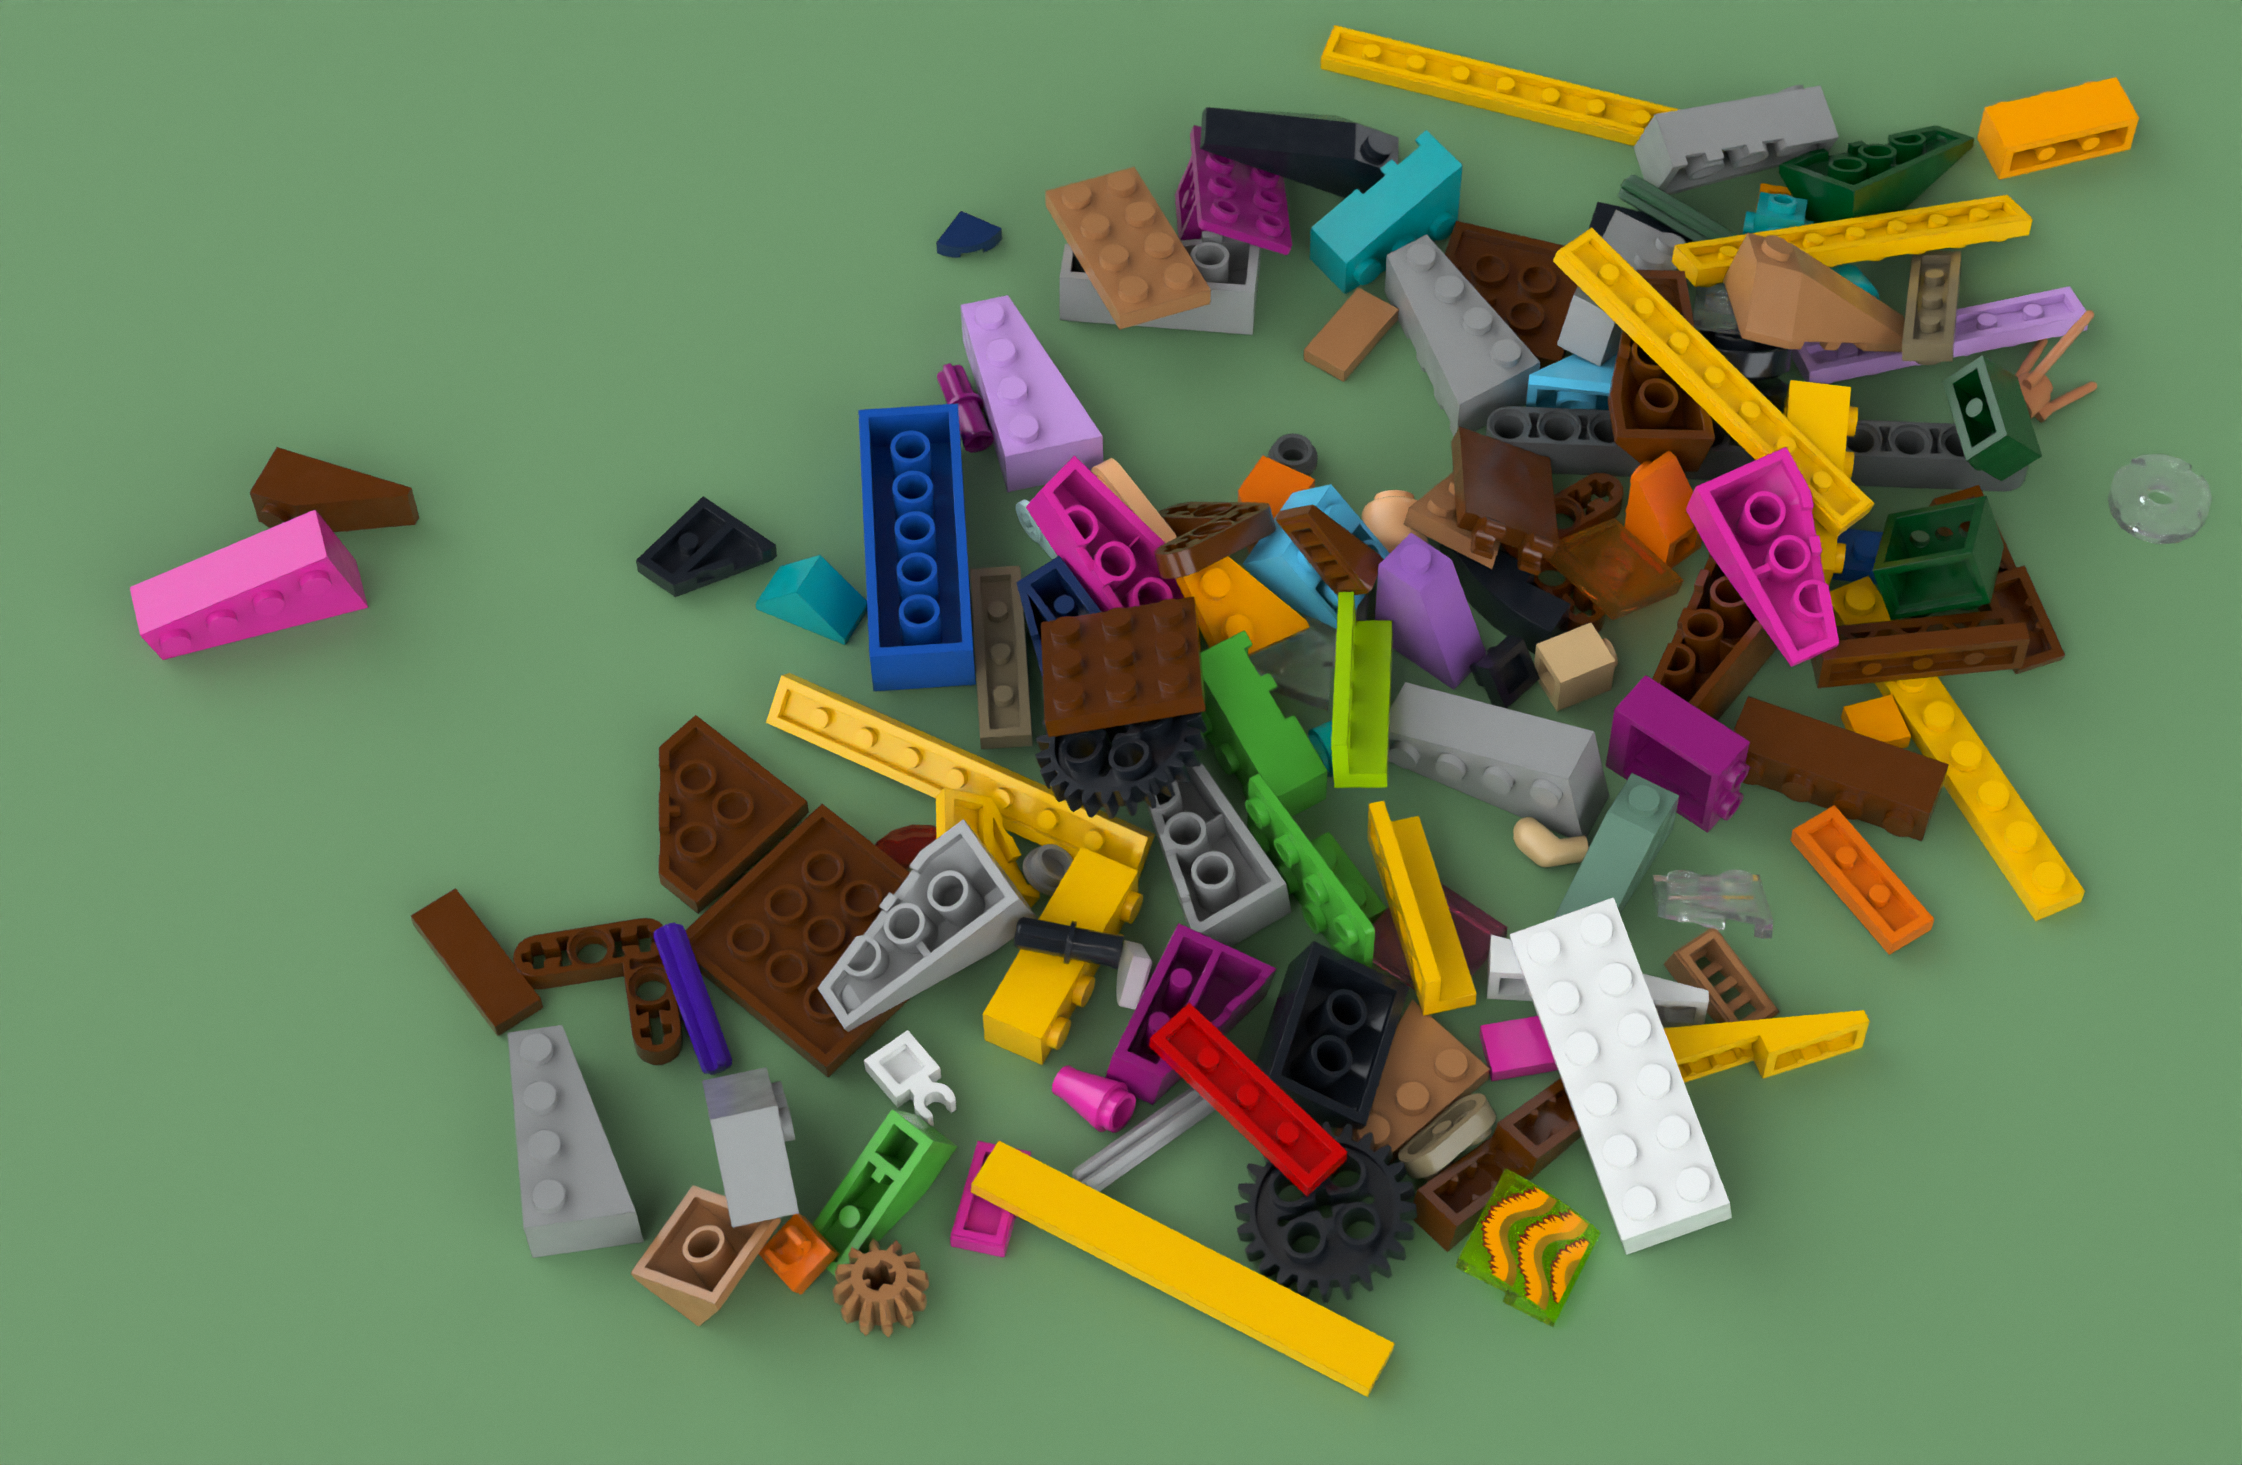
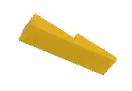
(1771, 1043)

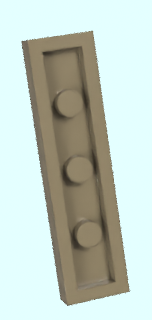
(1932, 307)
(1000, 658)

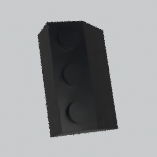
(1331, 1035)

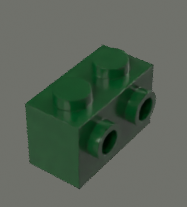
(1991, 418)

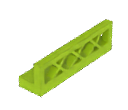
(1361, 699)

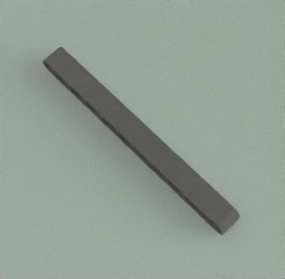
(1883, 451)

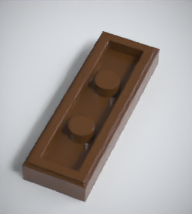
(476, 962)

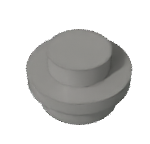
(1046, 867)

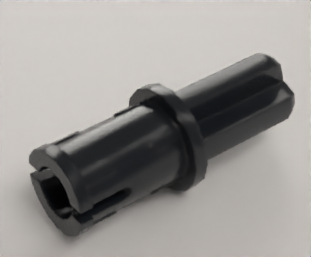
(1068, 942)

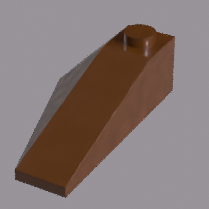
(1647, 405)

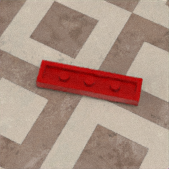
(1248, 1099)

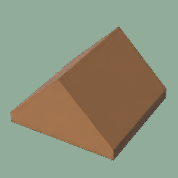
(700, 1255)

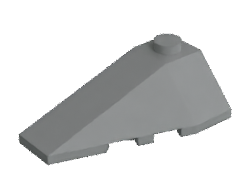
(938, 922)

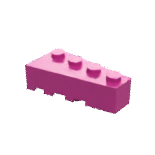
(1100, 540)

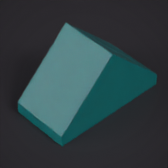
(814, 598)

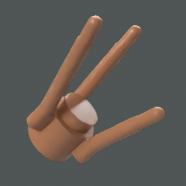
(2037, 387)

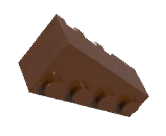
(1714, 646)

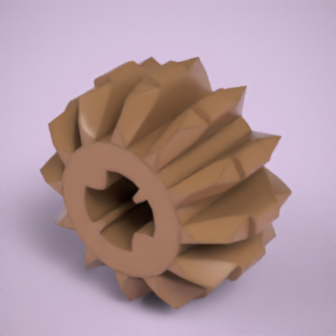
(880, 1287)

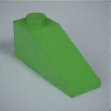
(883, 1183)

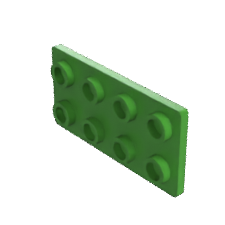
(1318, 874)

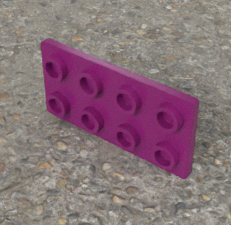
(1231, 201)

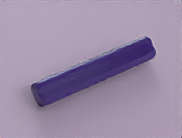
(692, 998)

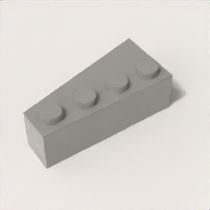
(1733, 138)
(1587, 327)
(1216, 863)
(565, 1163)

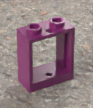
(1680, 751)

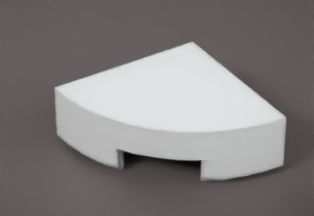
(1132, 974)

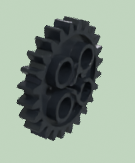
(1121, 762)
(1338, 1258)

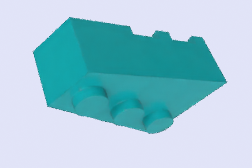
(1407, 203)

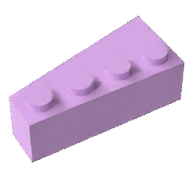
(1025, 397)

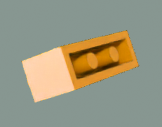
(2057, 128)

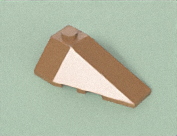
(1795, 299)

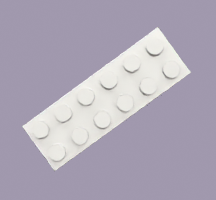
(1621, 1076)

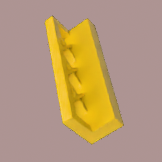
(1419, 912)

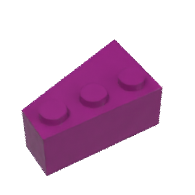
(1194, 971)

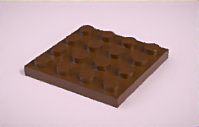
(789, 926)

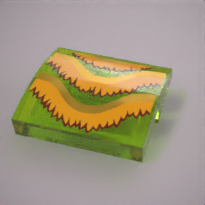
(1529, 1247)

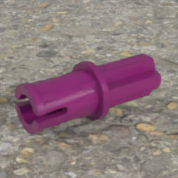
(958, 390)

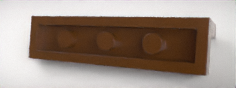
(1923, 648)

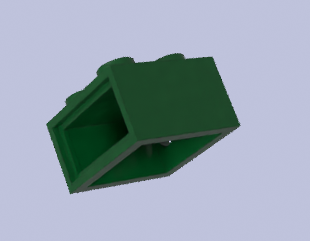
(1944, 570)

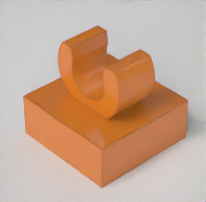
(798, 1253)

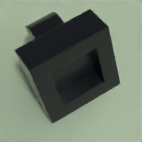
(1506, 671)

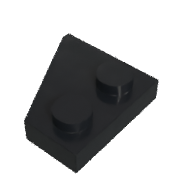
(703, 549)

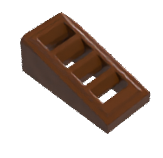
(1333, 551)

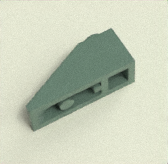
(1623, 846)

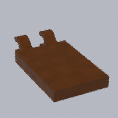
(1504, 498)

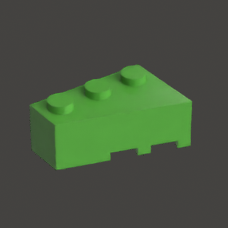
(1253, 732)

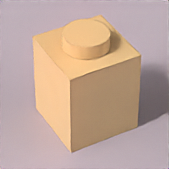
(1575, 666)

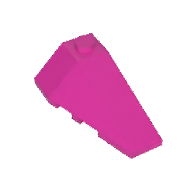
(1767, 546)

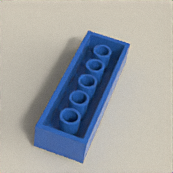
(916, 548)

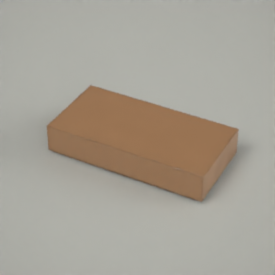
(1351, 334)

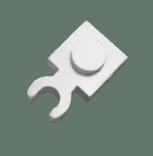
(908, 1073)

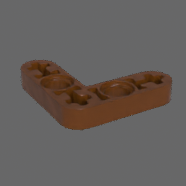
(1572, 502)
(1210, 533)
(634, 966)

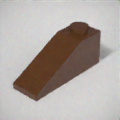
(341, 496)

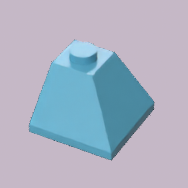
(1571, 384)

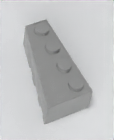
(1225, 264)
(1457, 336)
(1501, 757)

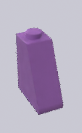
(1428, 611)

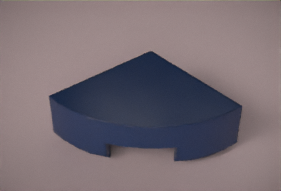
(968, 235)

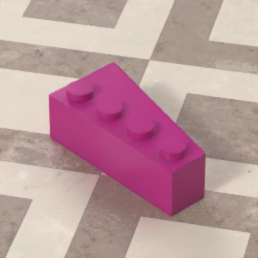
(250, 589)

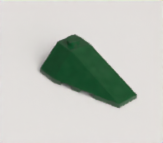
(1873, 176)

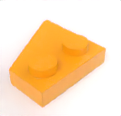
(1235, 601)

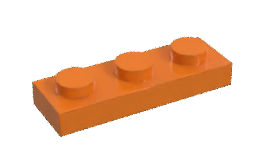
(1862, 879)

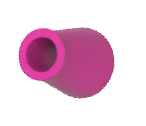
(1098, 1099)

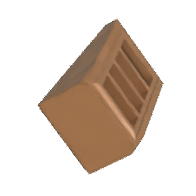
(1723, 960)

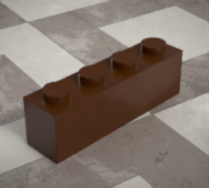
(1840, 768)

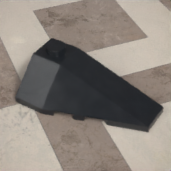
(1301, 147)

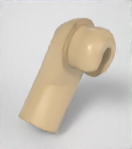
(1546, 848)

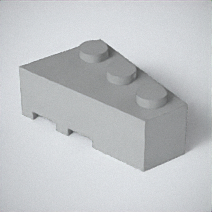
(750, 1136)

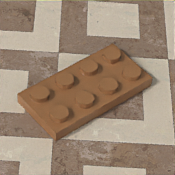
(1127, 248)

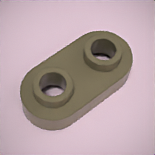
(1449, 1134)

